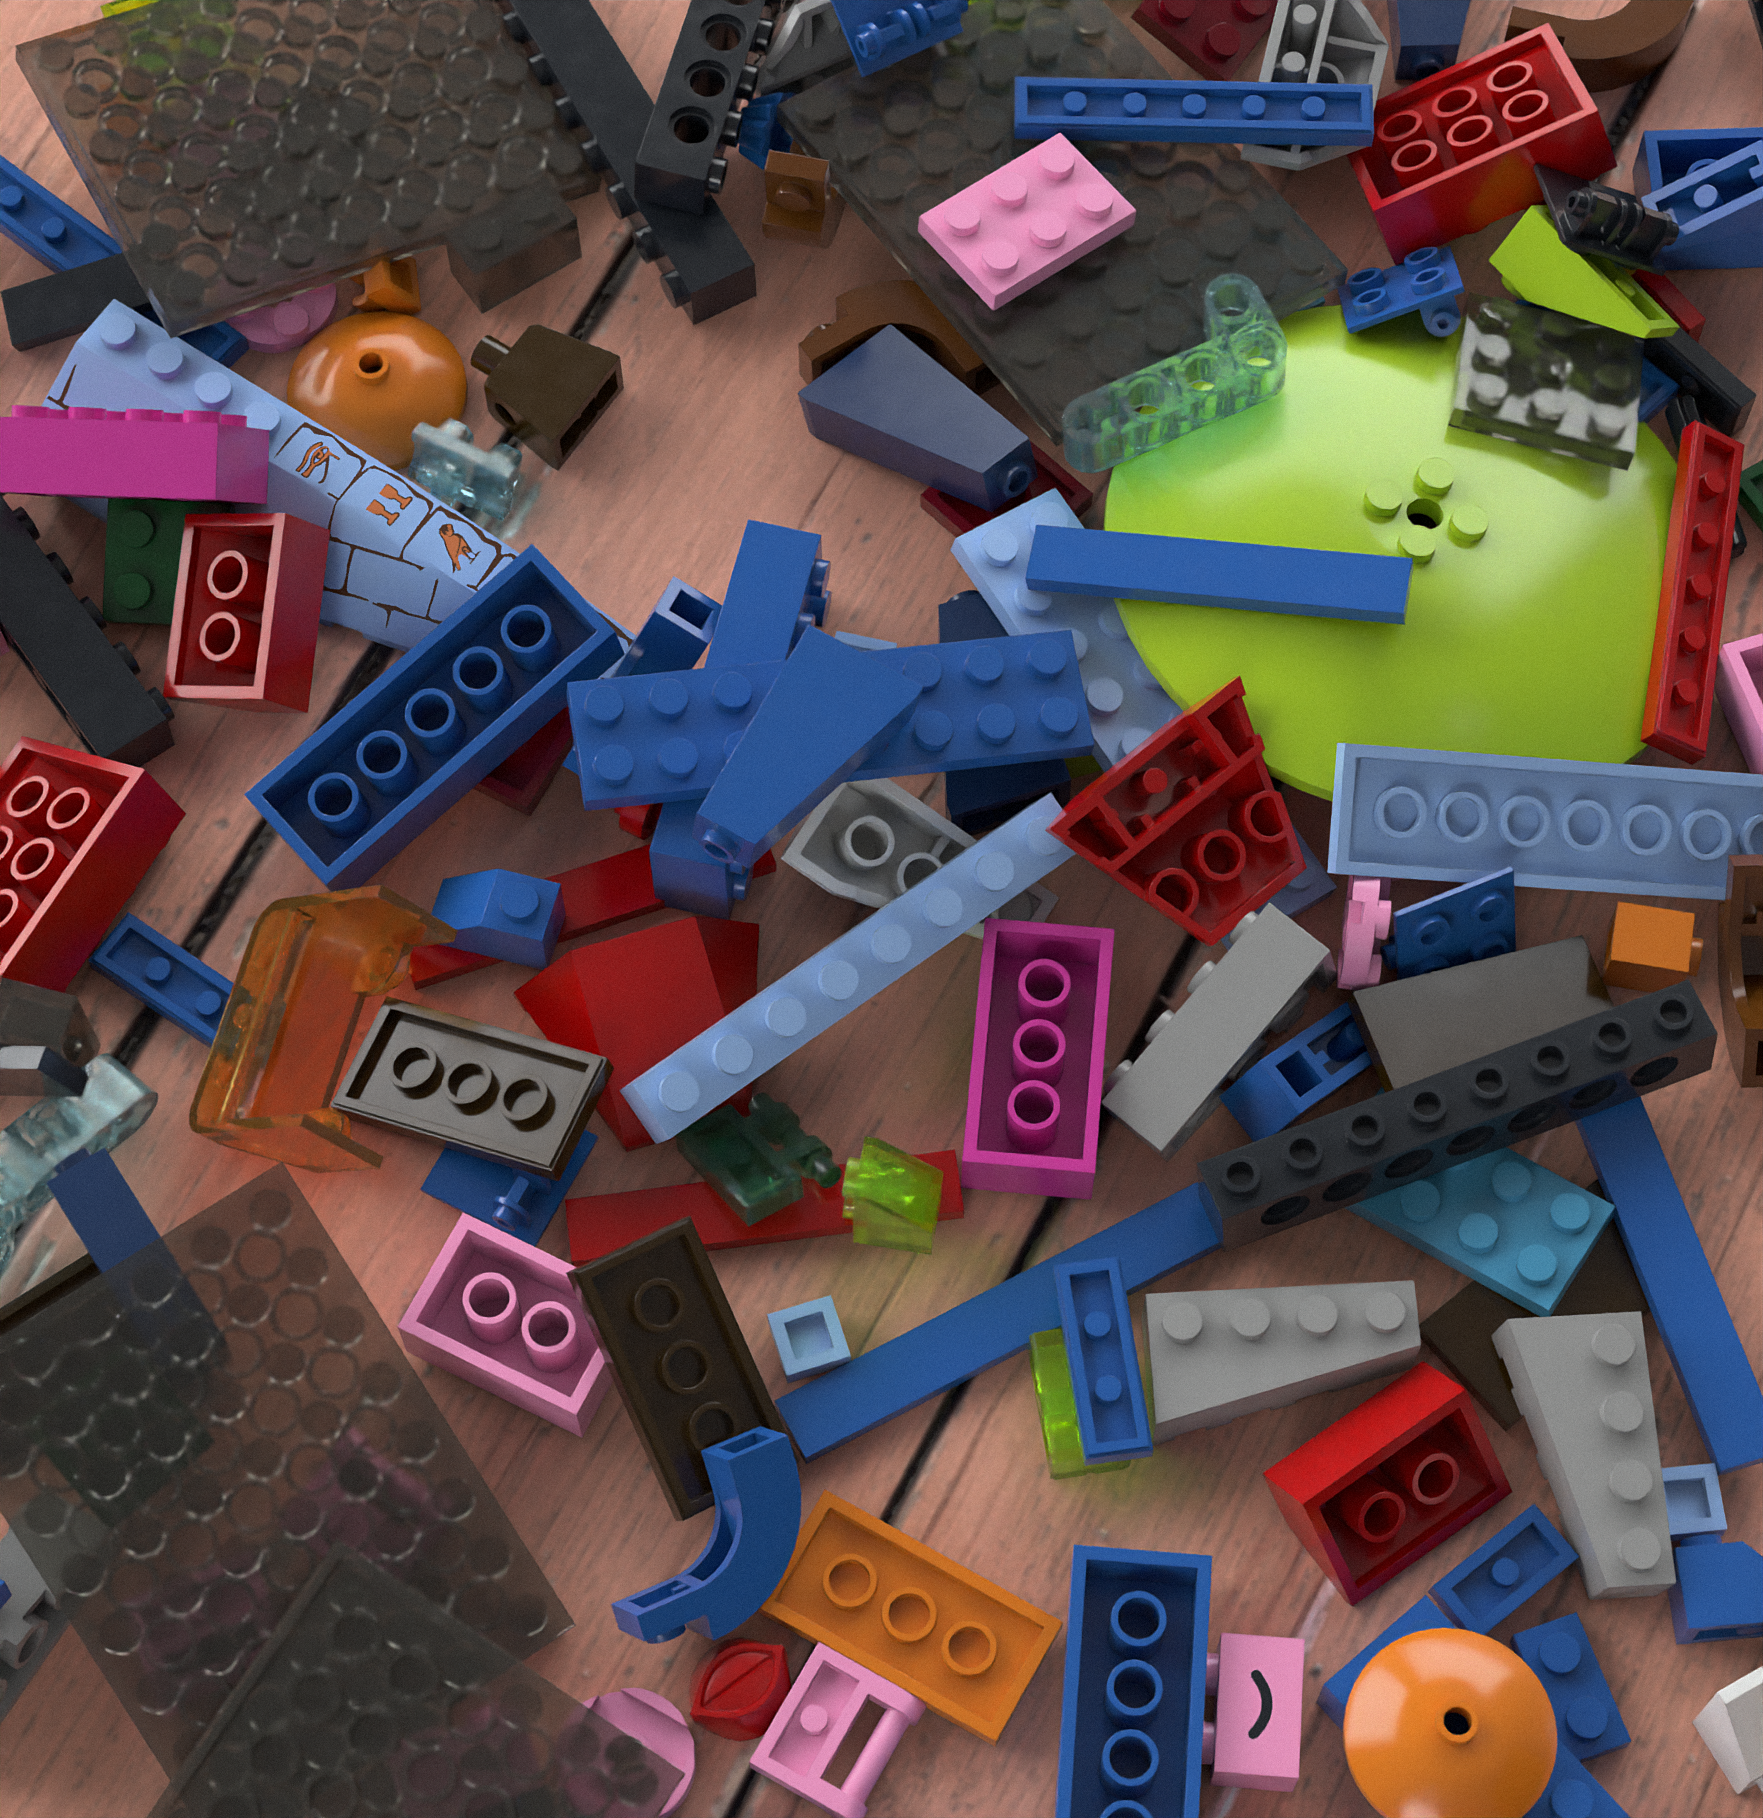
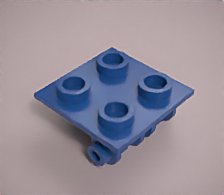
(895, 29)
(1422, 282)
(1454, 927)
(503, 1195)

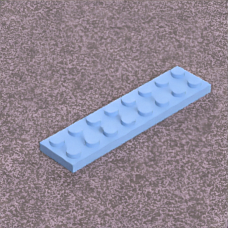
(1119, 689)
(1544, 817)

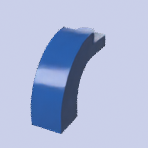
(669, 638)
(747, 1551)

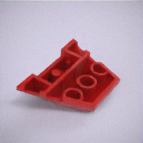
(1190, 820)
(645, 1000)

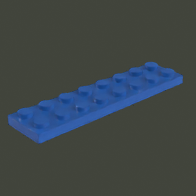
(978, 708)

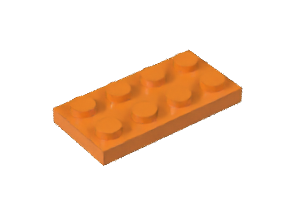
(912, 1617)

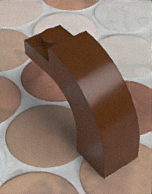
(1616, 47)
(800, 199)
(906, 307)
(1742, 967)

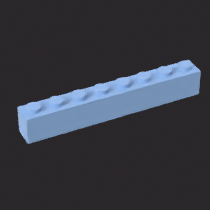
(847, 972)

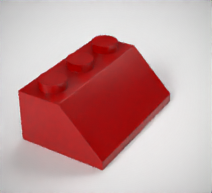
(247, 612)
(1389, 1481)

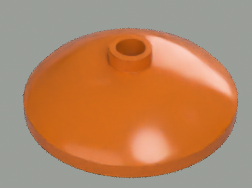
(378, 411)
(1420, 1769)

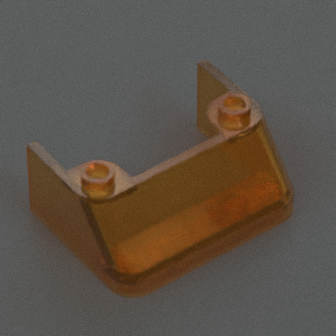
(294, 1021)

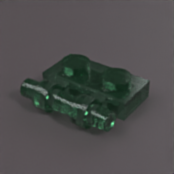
(742, 1165)

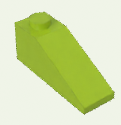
(1585, 286)

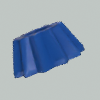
(762, 130)

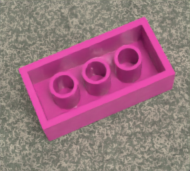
(133, 455)
(1038, 1059)

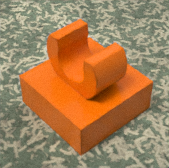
(389, 287)

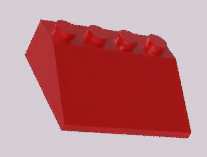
(1467, 140)
(71, 854)

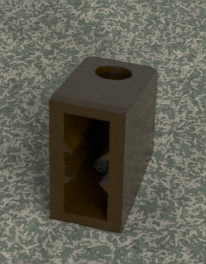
(548, 388)

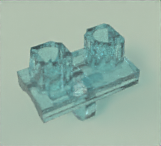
(463, 473)

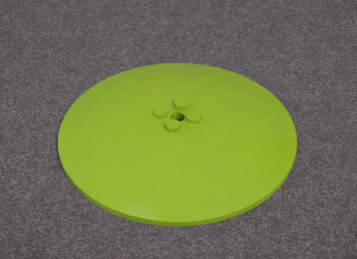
(1521, 602)

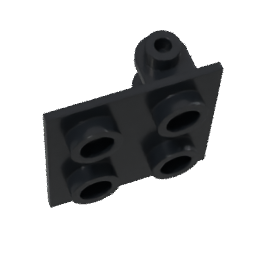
(1606, 221)

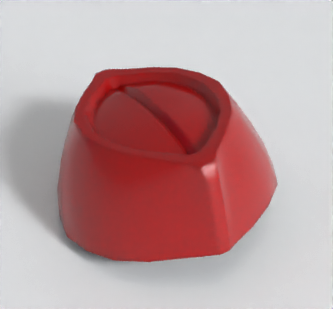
(739, 1688)

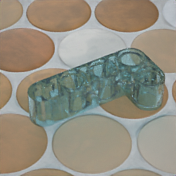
(1090, 422)
(56, 1127)

